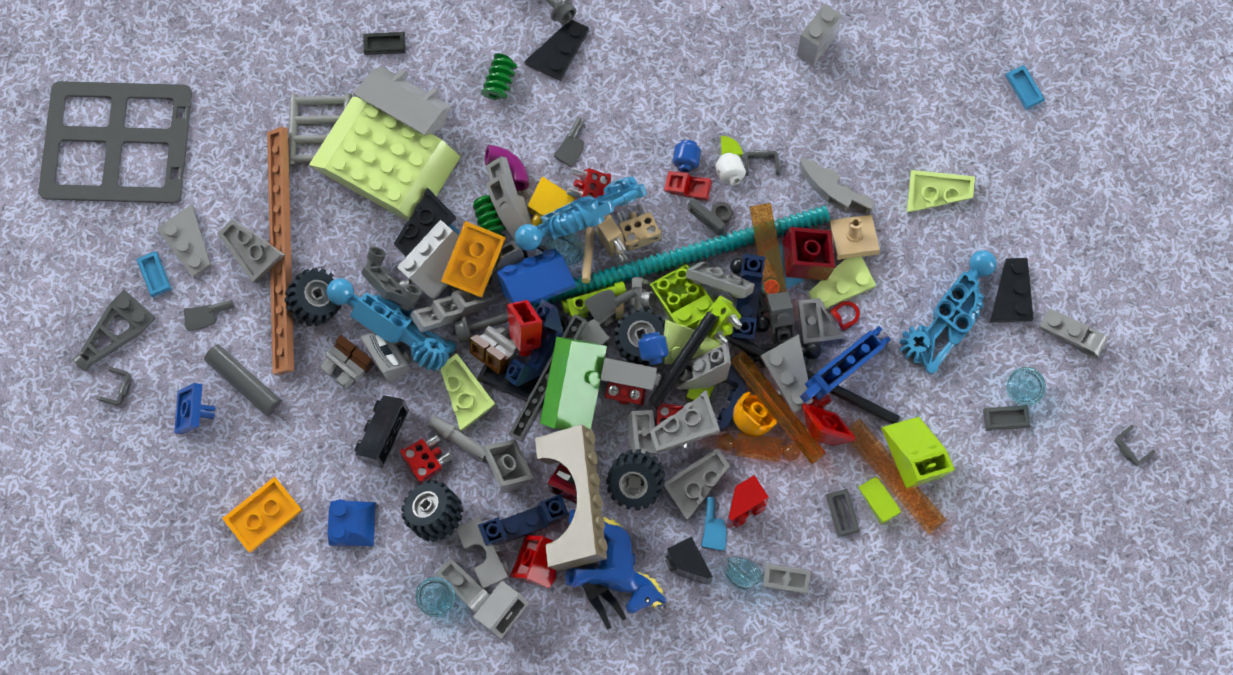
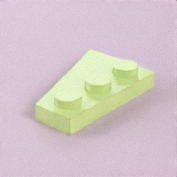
(846, 281)
(466, 393)

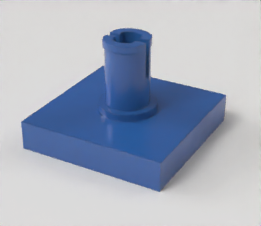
(190, 409)

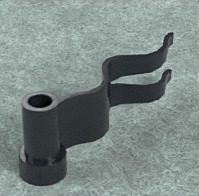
(594, 590)

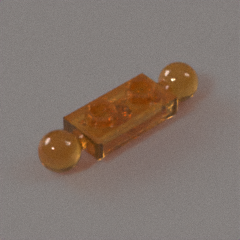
(758, 447)

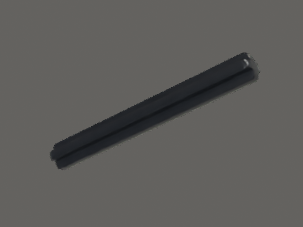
(683, 359)

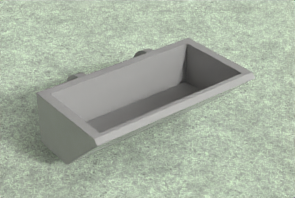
(404, 100)

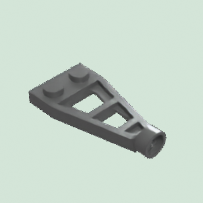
(126, 307)

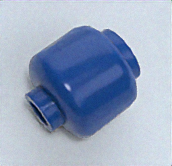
(686, 156)
(653, 347)

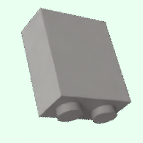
(819, 34)
(630, 373)

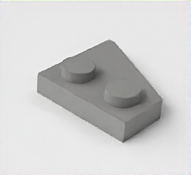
(816, 322)

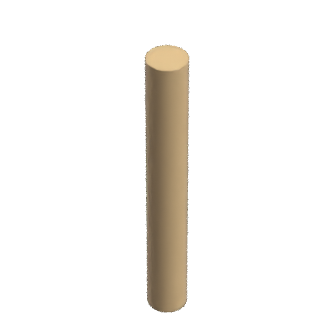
(588, 251)

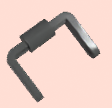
(757, 154)
(123, 389)
(1124, 449)

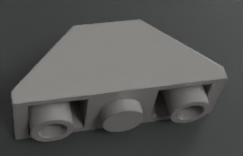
(706, 369)

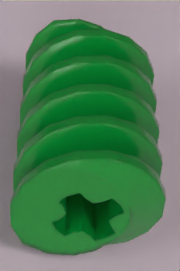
(499, 77)
(487, 215)

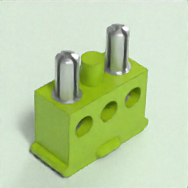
(727, 319)

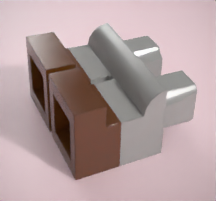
(494, 348)
(349, 360)

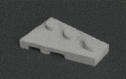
(715, 277)

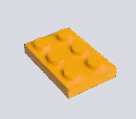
(473, 259)
(262, 514)

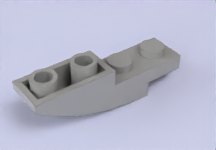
(826, 185)
(504, 196)

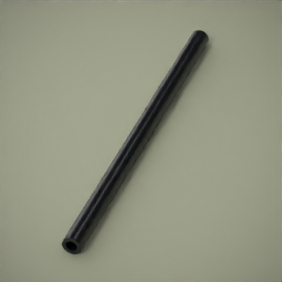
(838, 391)

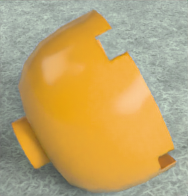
(752, 415)

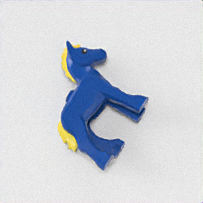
(618, 571)

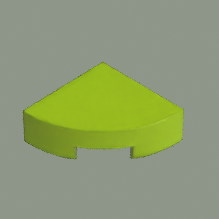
(729, 145)

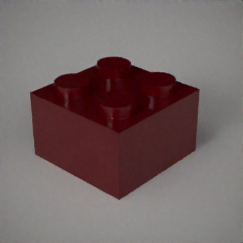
(808, 253)

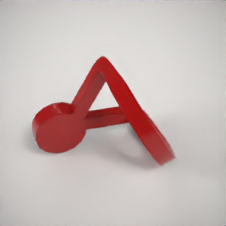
(837, 317)

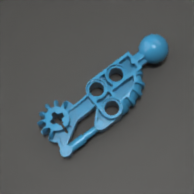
(579, 213)
(966, 310)
(392, 324)

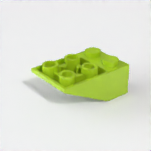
(679, 306)
(917, 452)

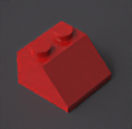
(532, 563)

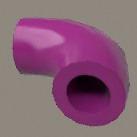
(516, 167)

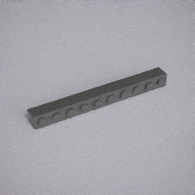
(536, 399)

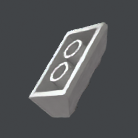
(429, 260)

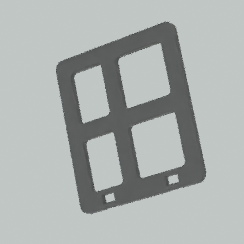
(115, 136)

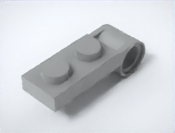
(1074, 332)
(464, 586)

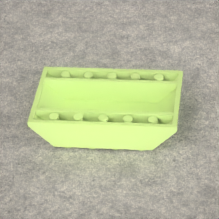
(384, 158)

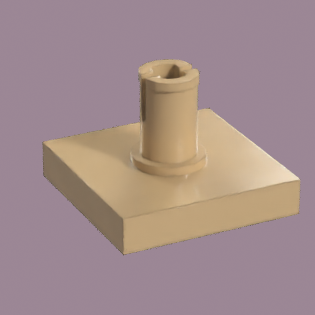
(854, 237)

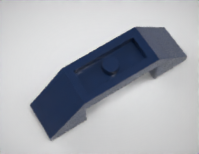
(747, 307)
(521, 372)
(735, 380)
(524, 523)

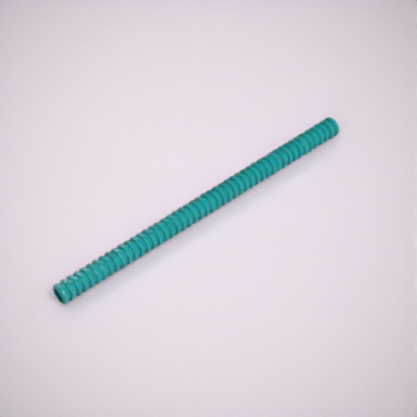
(689, 253)

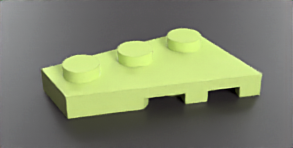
(937, 189)
(677, 337)

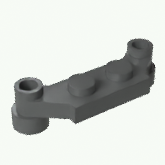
(386, 284)

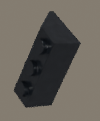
(382, 430)

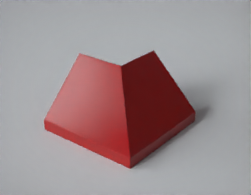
(826, 426)

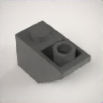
(509, 255)
(780, 316)

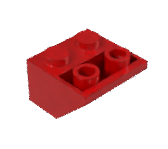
(747, 499)

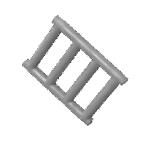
(294, 119)

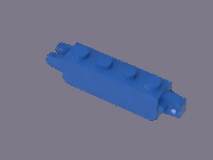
(844, 365)

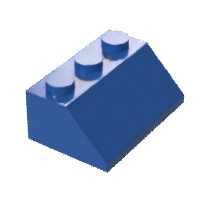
(536, 278)

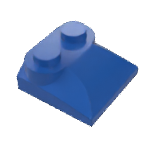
(351, 523)

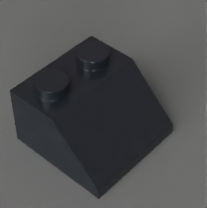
(688, 562)

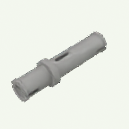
(450, 433)

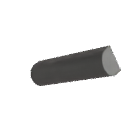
(242, 379)

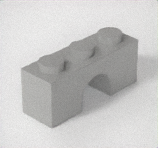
(492, 570)

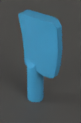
(714, 529)

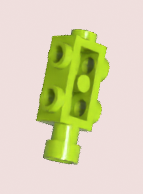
(570, 307)

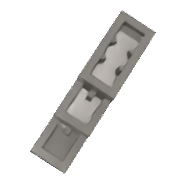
(451, 308)

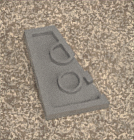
(186, 241)
(249, 249)
(788, 371)
(686, 426)
(695, 482)

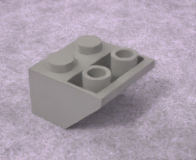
(501, 610)

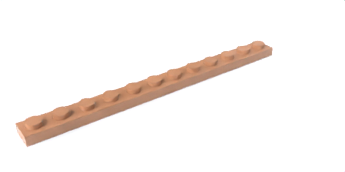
(281, 239)

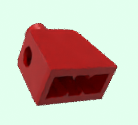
(524, 327)

